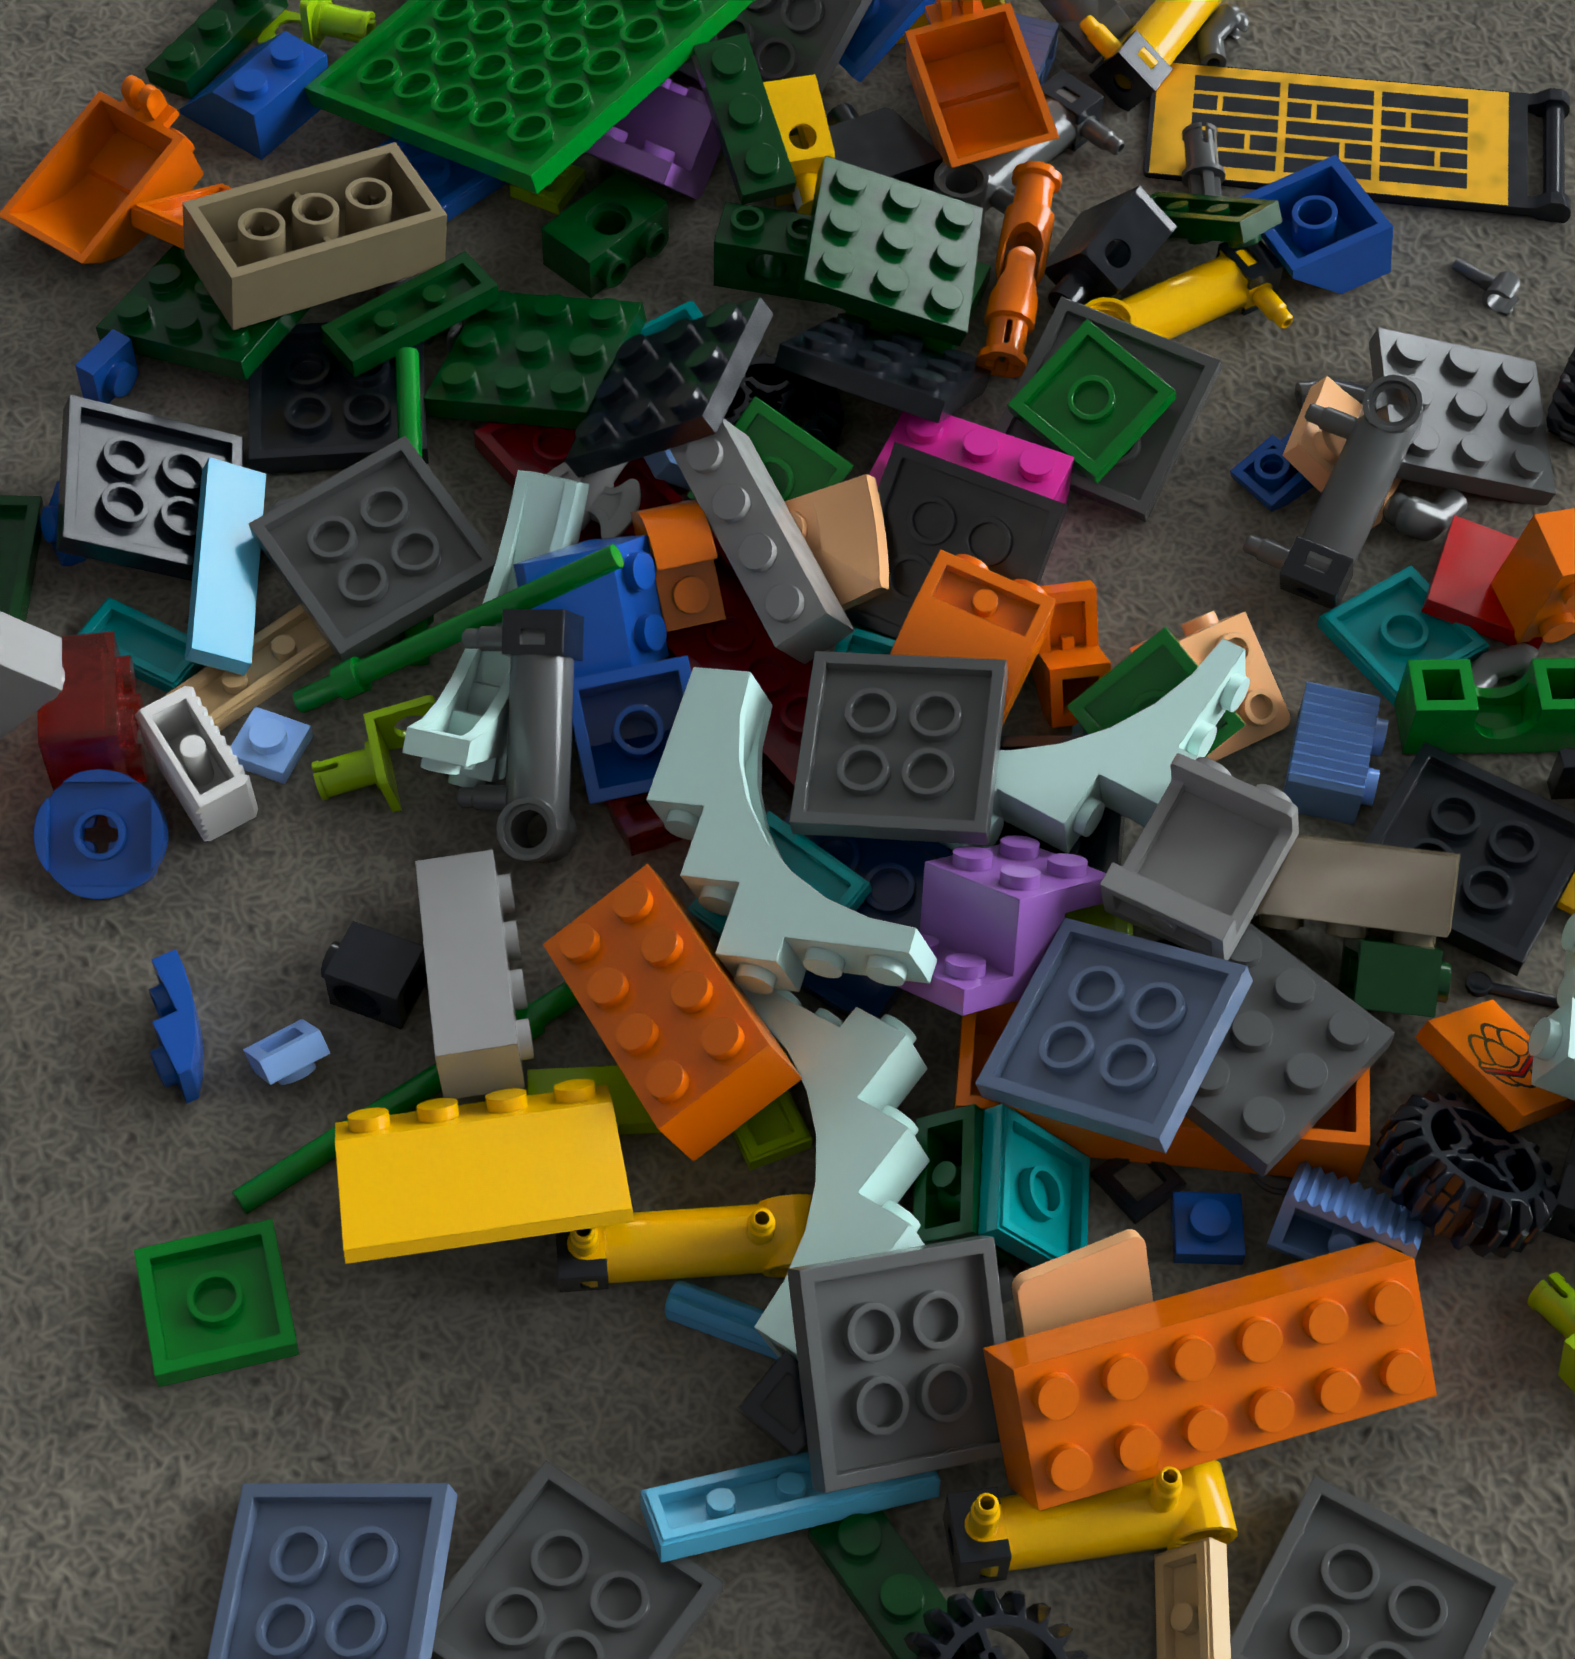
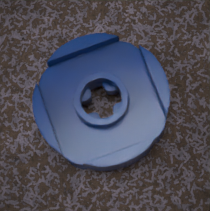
(76, 806)

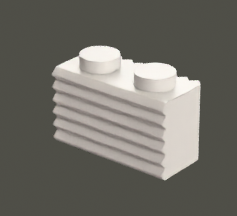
(197, 763)

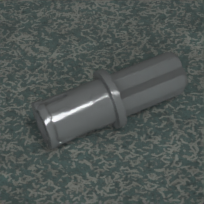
(1202, 171)

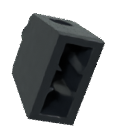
(883, 144)
(1090, 261)

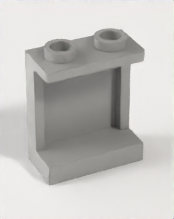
(1203, 858)

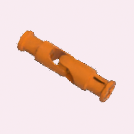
(1014, 299)

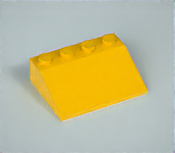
(480, 1171)

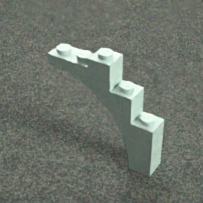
(469, 722)
(1065, 786)
(775, 920)
(864, 1144)

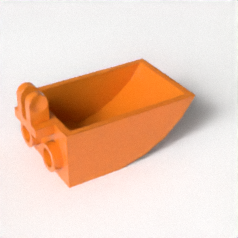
(976, 82)
(100, 169)
(979, 616)

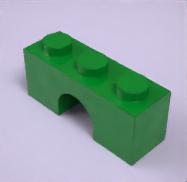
(1447, 710)

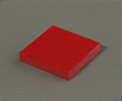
(1463, 579)

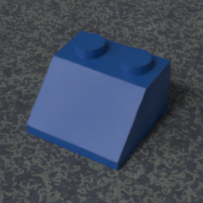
(260, 95)
(1328, 228)
(618, 609)
(625, 725)

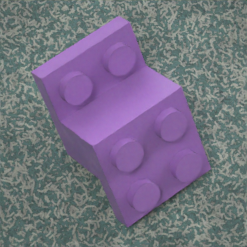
(665, 140)
(994, 918)

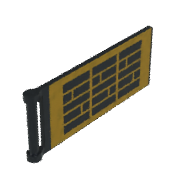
(1394, 137)

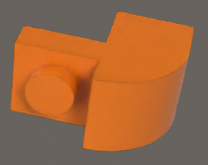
(683, 562)
(1071, 651)

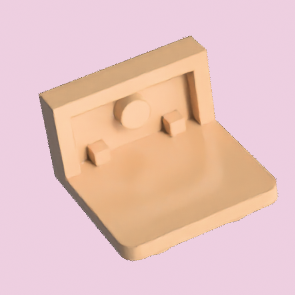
(1263, 705)
(1083, 1284)

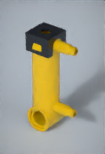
(1143, 58)
(1232, 281)
(685, 1244)
(1007, 1533)

